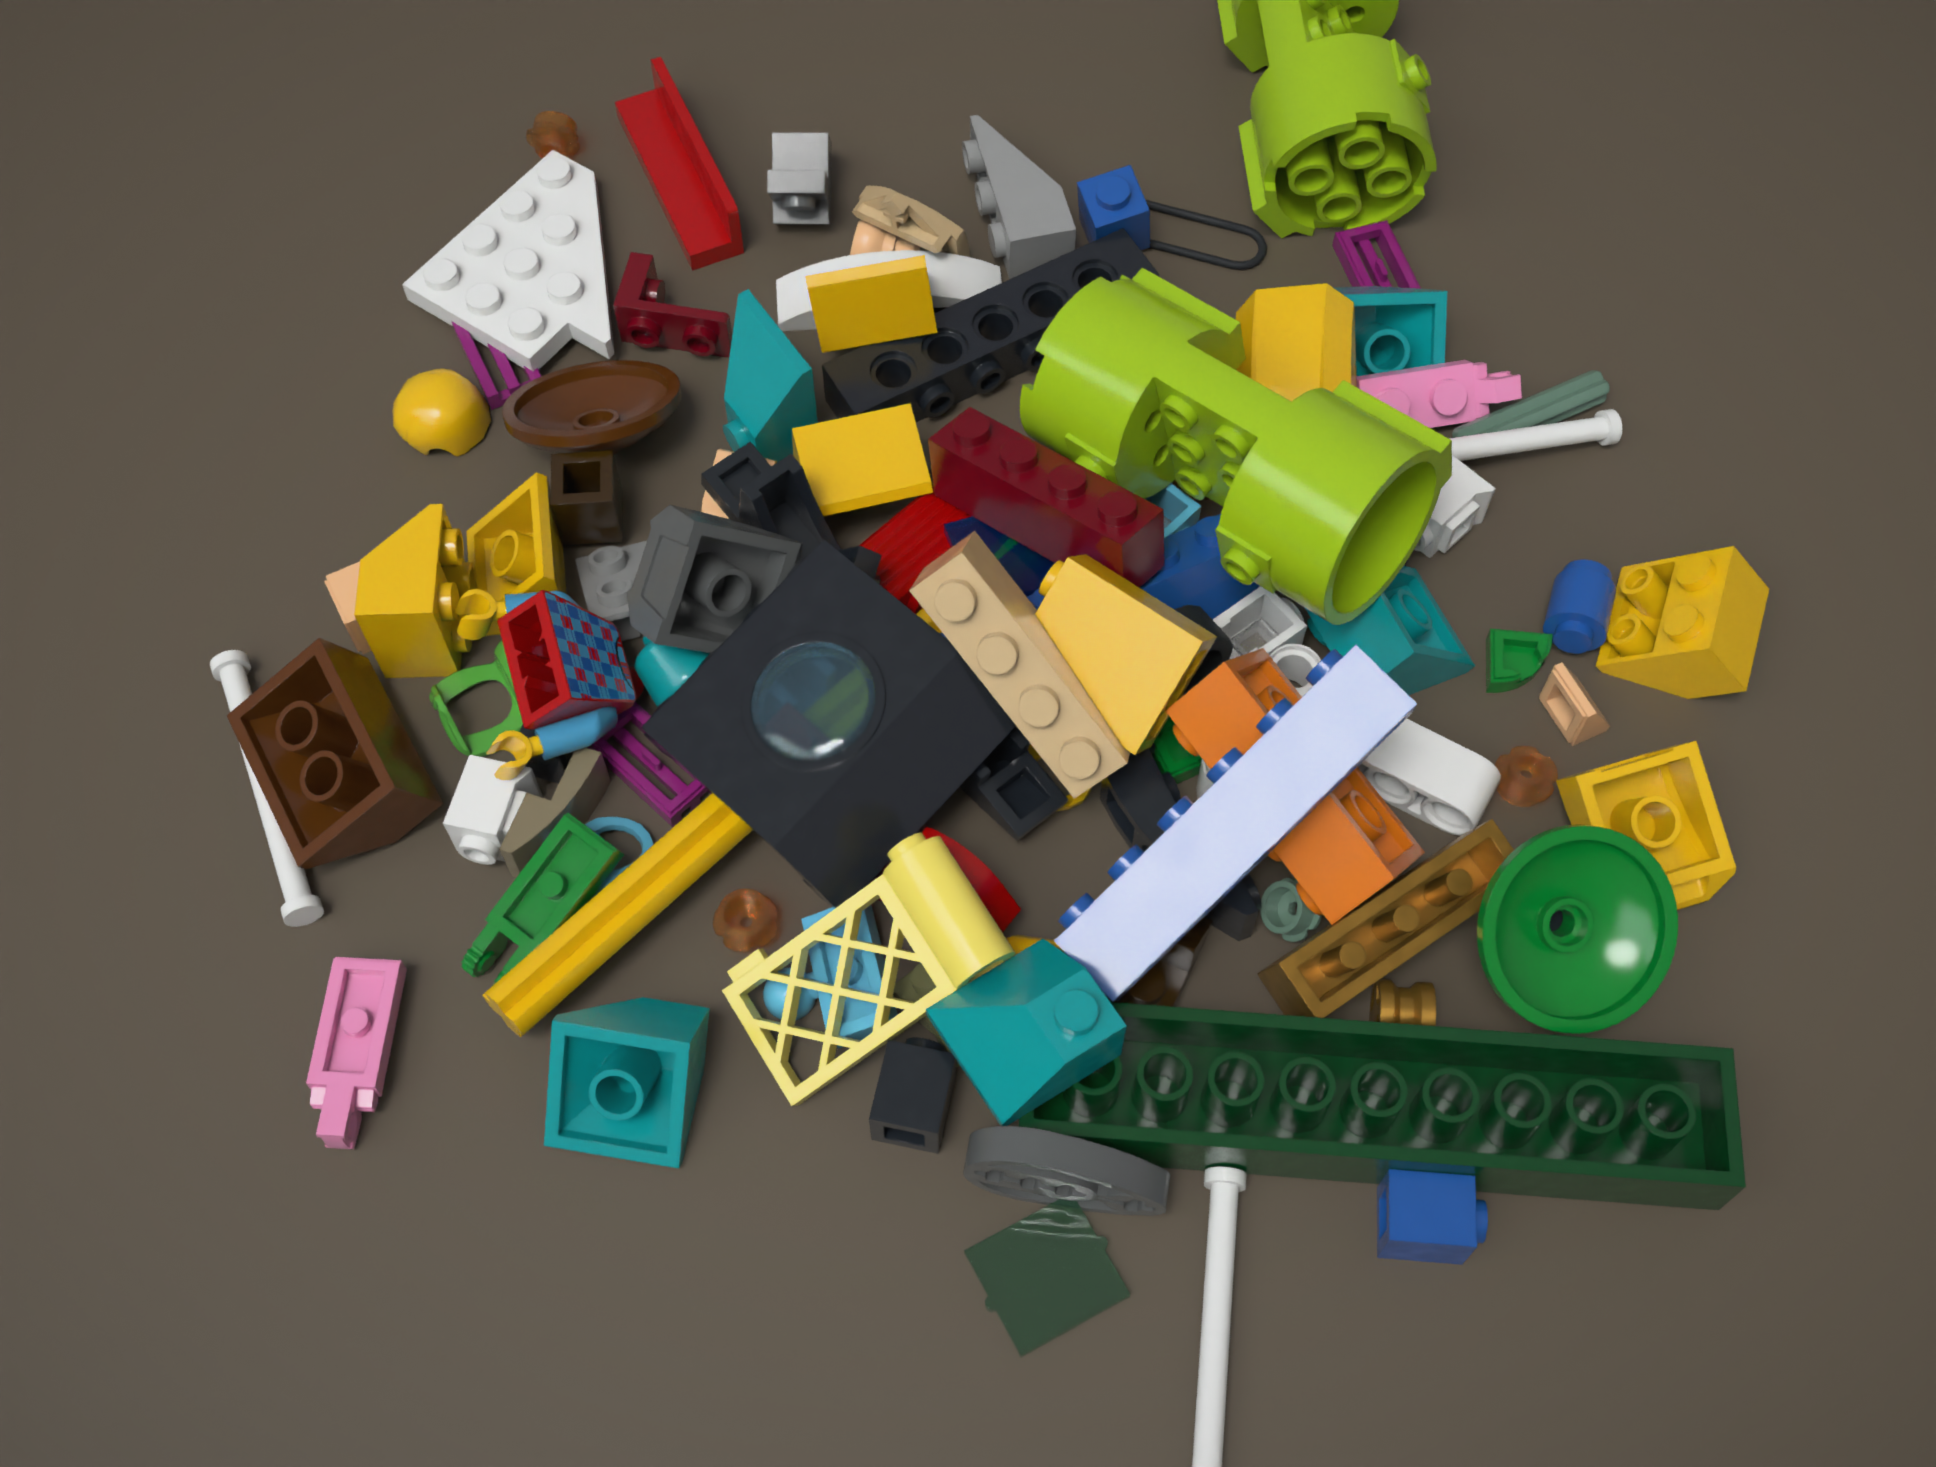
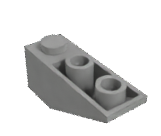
(1023, 202)

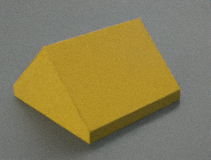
(872, 303)
(863, 459)
(518, 545)

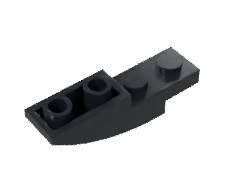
(1137, 800)

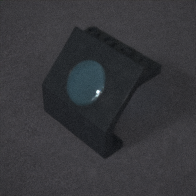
(831, 723)

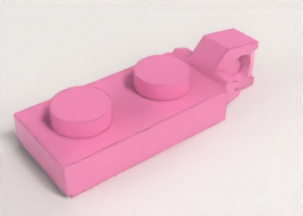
(1443, 391)
(353, 1044)

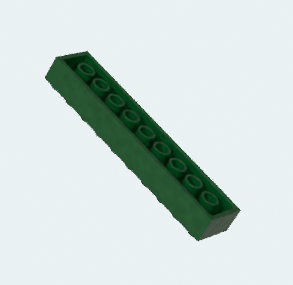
(1383, 1096)

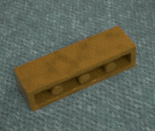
(1388, 926)

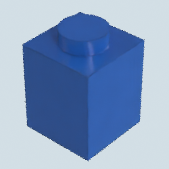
(1114, 203)
(1429, 1217)

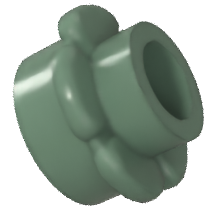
(1279, 911)

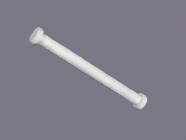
(1603, 428)
(300, 905)
(1216, 1314)

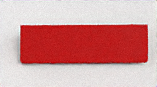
(681, 171)

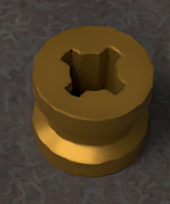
(1402, 1004)

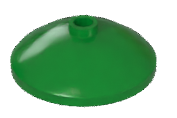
(1612, 936)

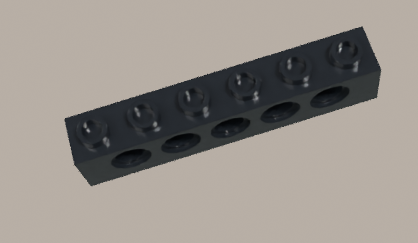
(977, 339)

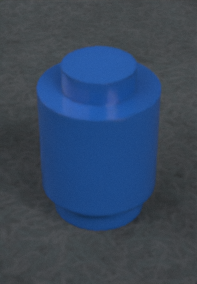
(1580, 606)

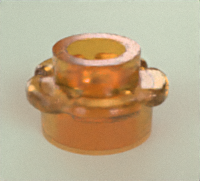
(553, 132)
(1522, 790)
(744, 904)

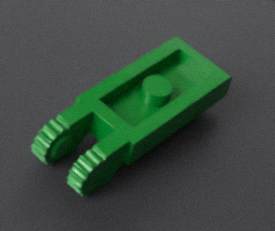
(544, 894)

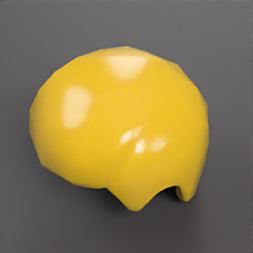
(440, 412)

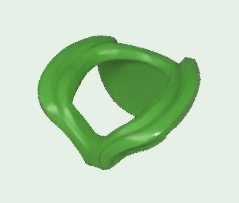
(460, 681)

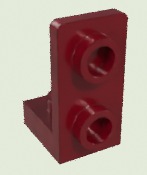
(652, 323)

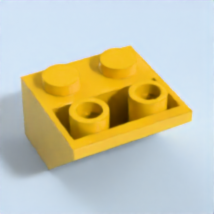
(411, 597)
(1686, 624)

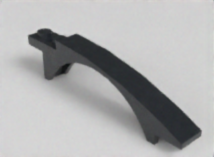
(780, 500)

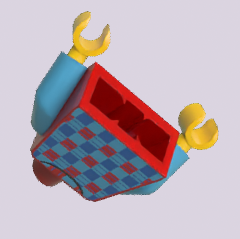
(563, 670)

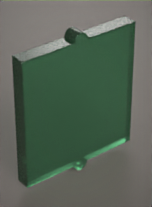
(1046, 1275)

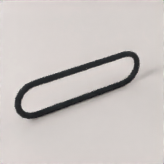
(1239, 265)

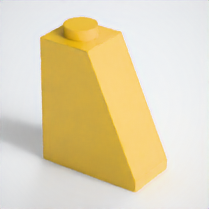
(1121, 646)

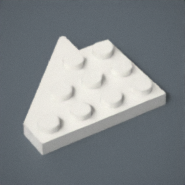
(527, 269)

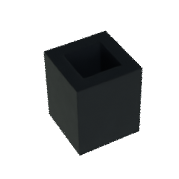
(913, 1094)

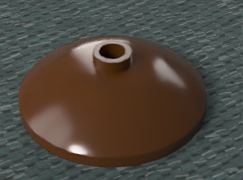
(593, 406)

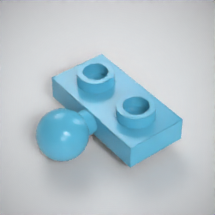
(824, 957)

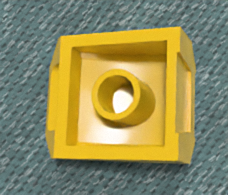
(1298, 339)
(1666, 808)

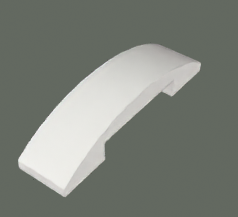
(950, 280)

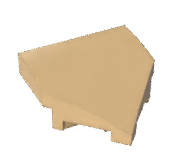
(911, 221)

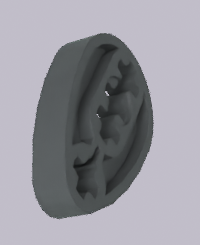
(1054, 1166)

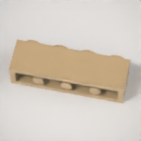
(1018, 662)

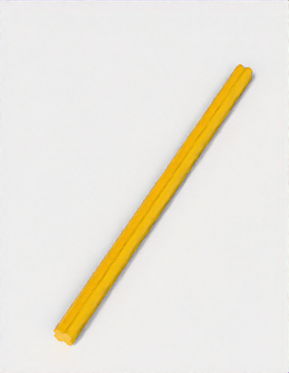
(618, 912)

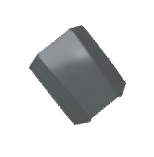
(704, 577)

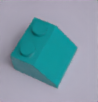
(1402, 635)

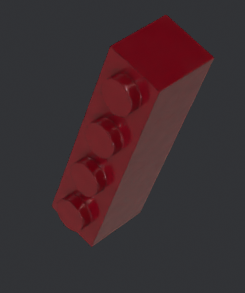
(1044, 497)

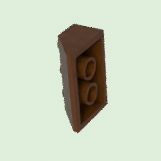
(333, 756)

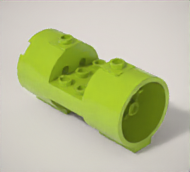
(1333, 116)
(1311, 490)

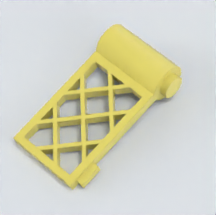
(941, 922)

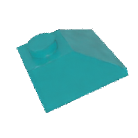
(1397, 327)
(766, 384)
(1029, 1029)
(626, 1079)

